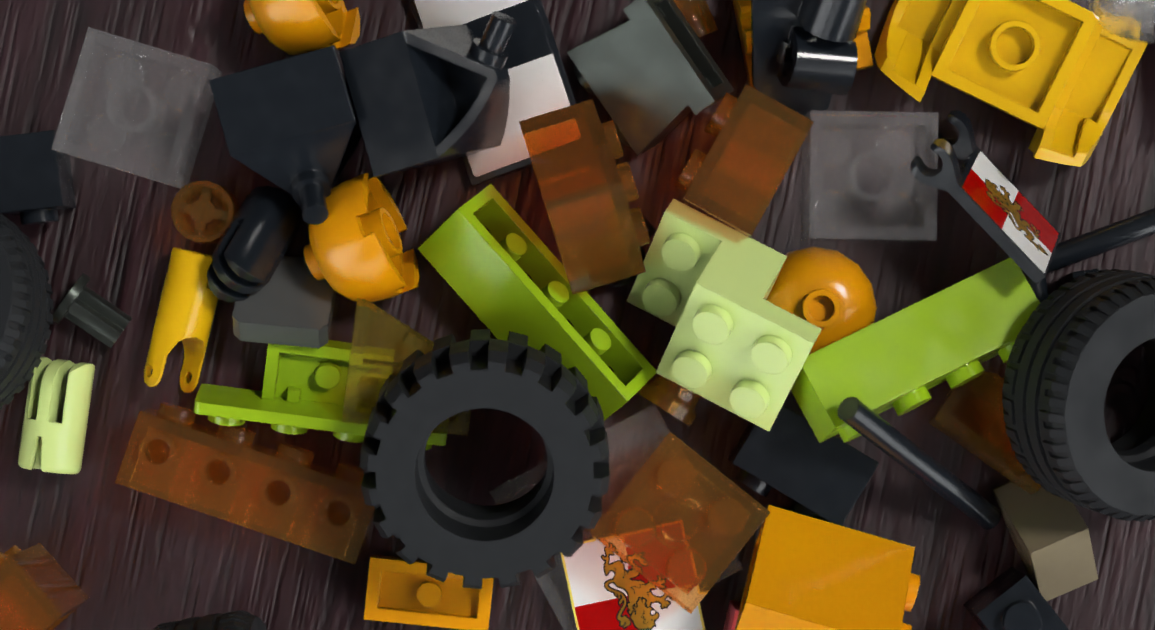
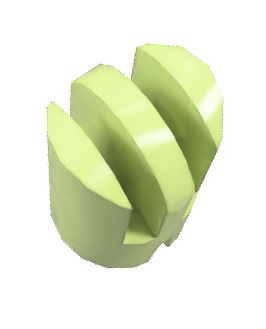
(56, 416)

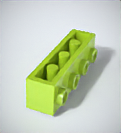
(493, 282)
(916, 349)

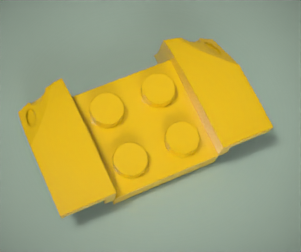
(1021, 56)

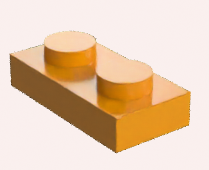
(409, 596)

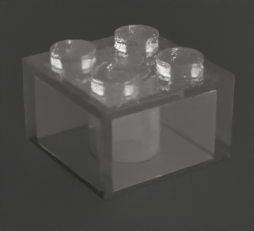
(136, 108)
(862, 180)

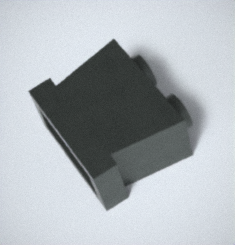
(649, 73)

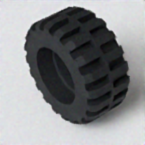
(483, 538)

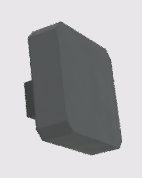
(288, 309)

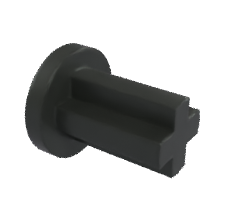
(92, 313)

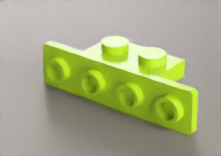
(298, 394)

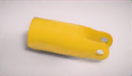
(184, 315)

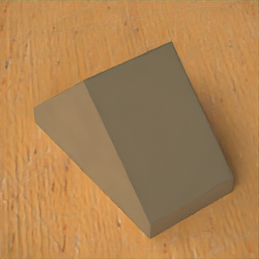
(1048, 538)

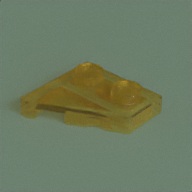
(377, 352)

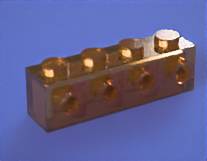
(247, 482)

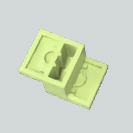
(726, 334)

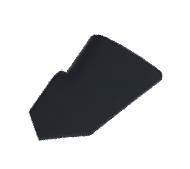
(804, 50)

